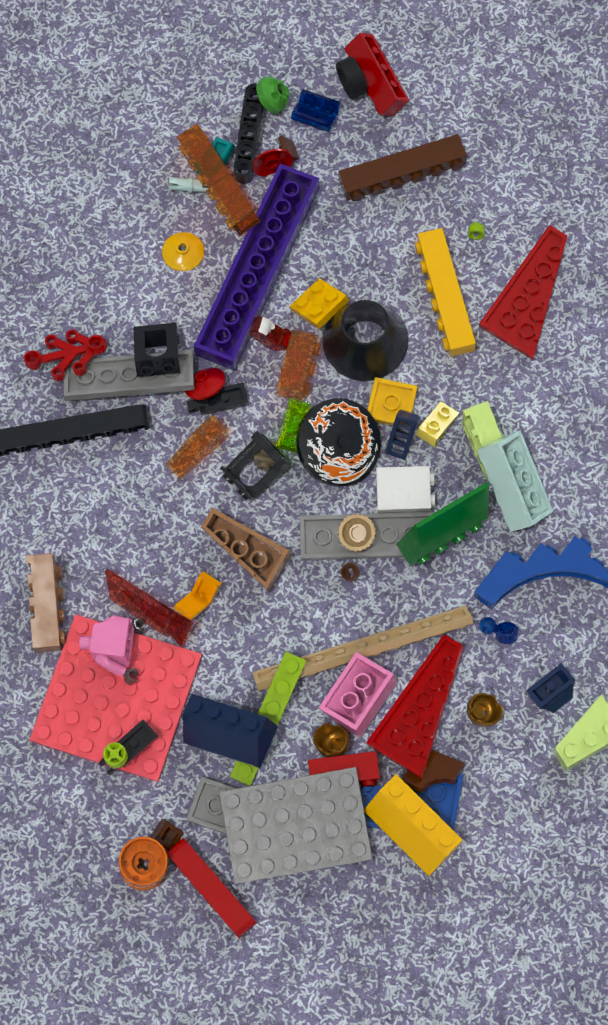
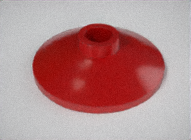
(268, 161)
(207, 383)

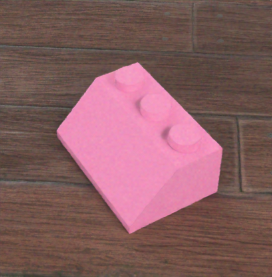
(358, 694)

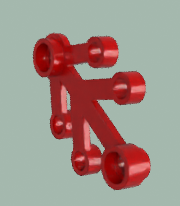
(90, 346)

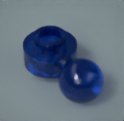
(504, 632)

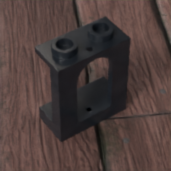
(156, 336)
(233, 470)

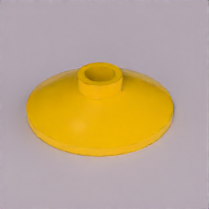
(185, 259)

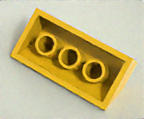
(412, 825)

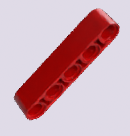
(211, 888)

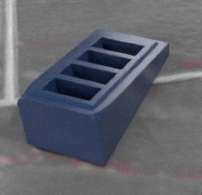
(405, 421)

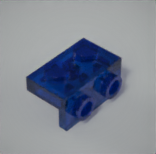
(316, 110)

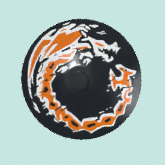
(338, 442)

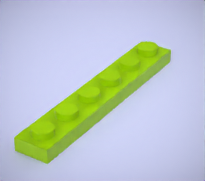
(273, 705)

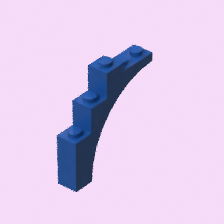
(543, 563)

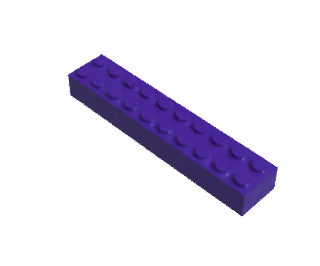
(256, 267)

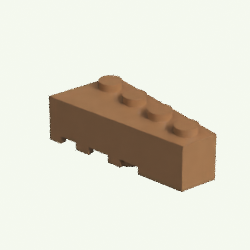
(251, 550)
(46, 603)

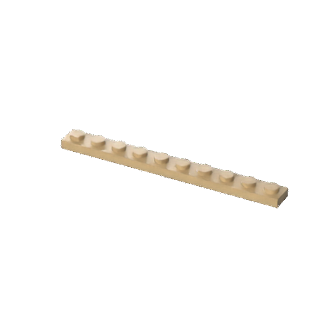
(374, 644)

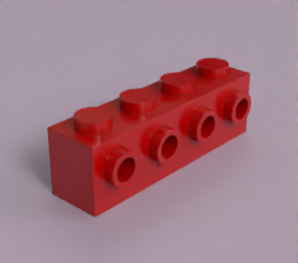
(379, 77)

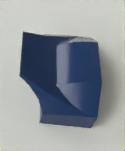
(553, 689)

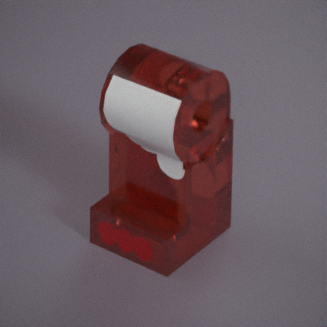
(270, 334)

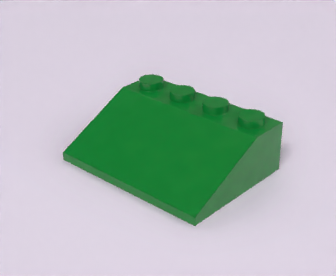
(446, 526)

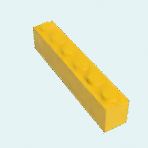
(445, 291)

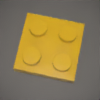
(319, 303)
(389, 398)

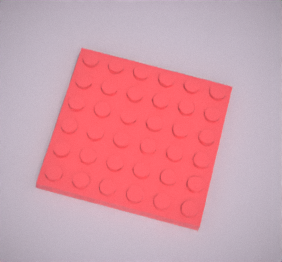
(94, 707)

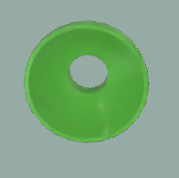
(272, 94)

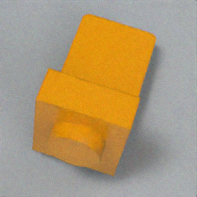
(200, 596)

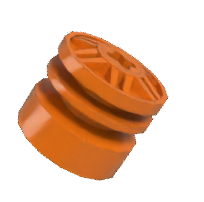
(146, 850)

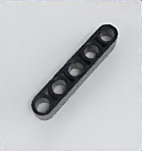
(245, 142)

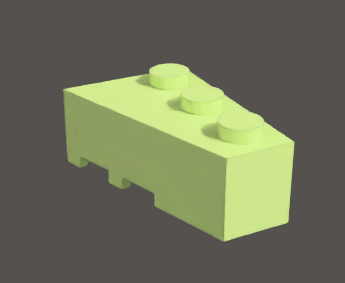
(480, 428)
(586, 736)

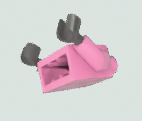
(112, 645)

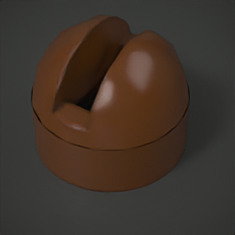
(346, 574)

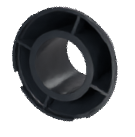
(370, 359)

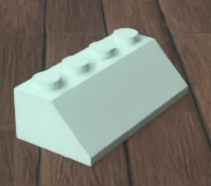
(515, 481)

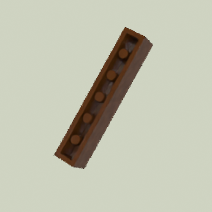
(402, 168)

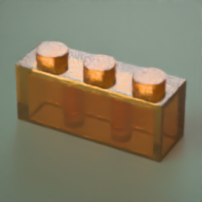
(298, 365)

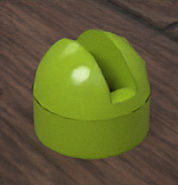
(478, 228)

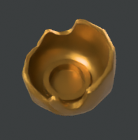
(476, 707)
(331, 740)

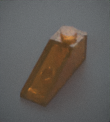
(198, 446)

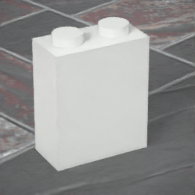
(404, 489)

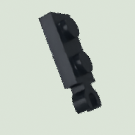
(134, 743)

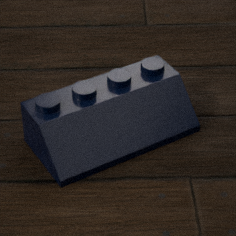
(227, 730)

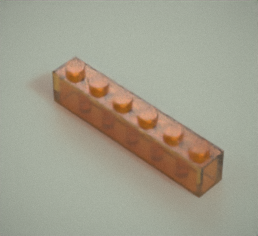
(218, 179)

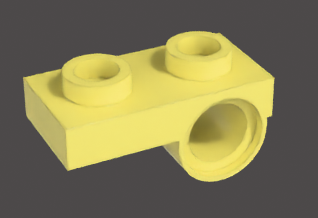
(437, 424)

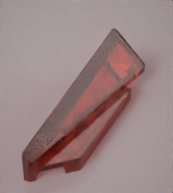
(148, 609)

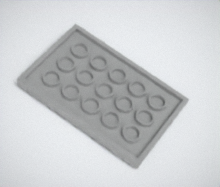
(295, 825)

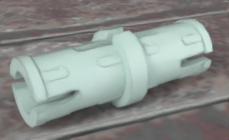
(186, 184)

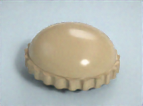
(357, 532)

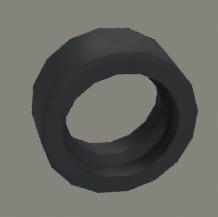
(351, 77)

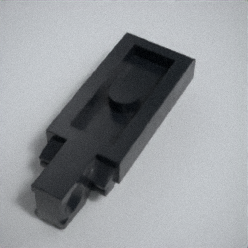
(227, 398)

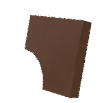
(438, 770)

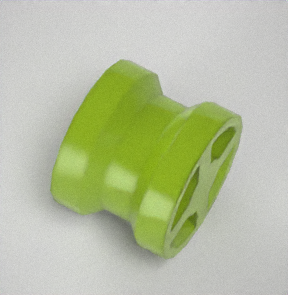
(112, 752)

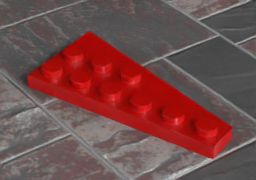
(523, 303)
(414, 718)

